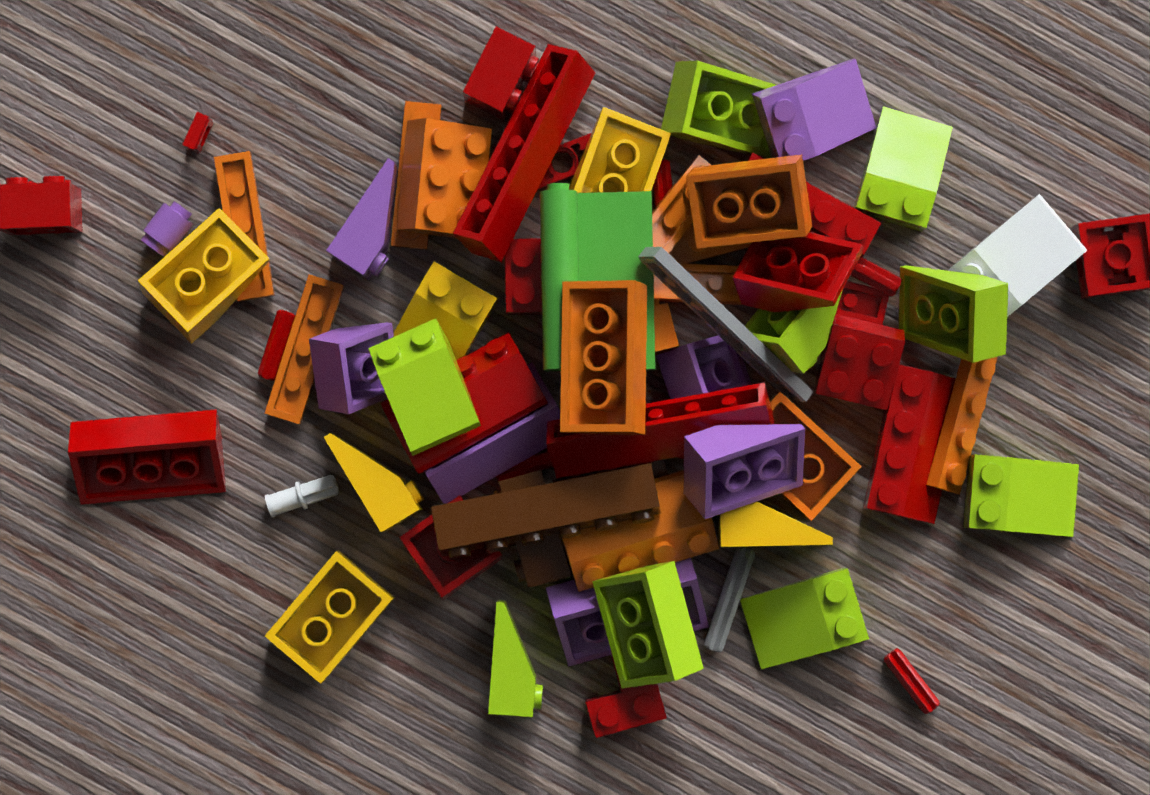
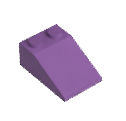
(815, 111)
(367, 231)
(741, 465)

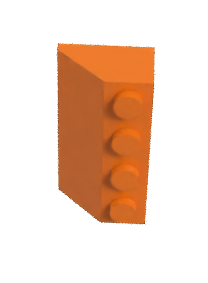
(603, 357)
(671, 536)

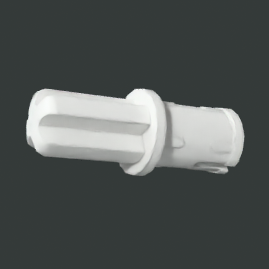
(301, 495)

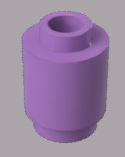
(167, 228)

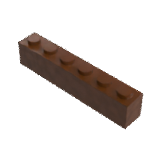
(545, 511)

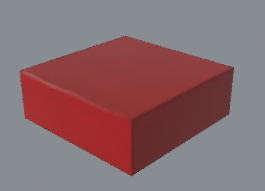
(198, 133)

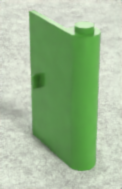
(591, 241)

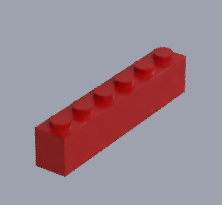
(524, 153)
(664, 430)

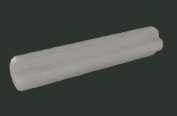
(729, 599)

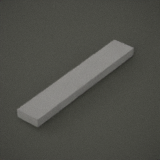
(724, 323)

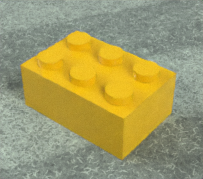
(329, 616)

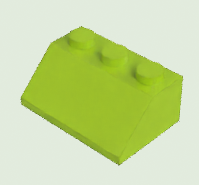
(648, 625)

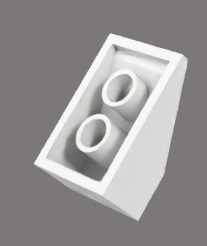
(1024, 252)

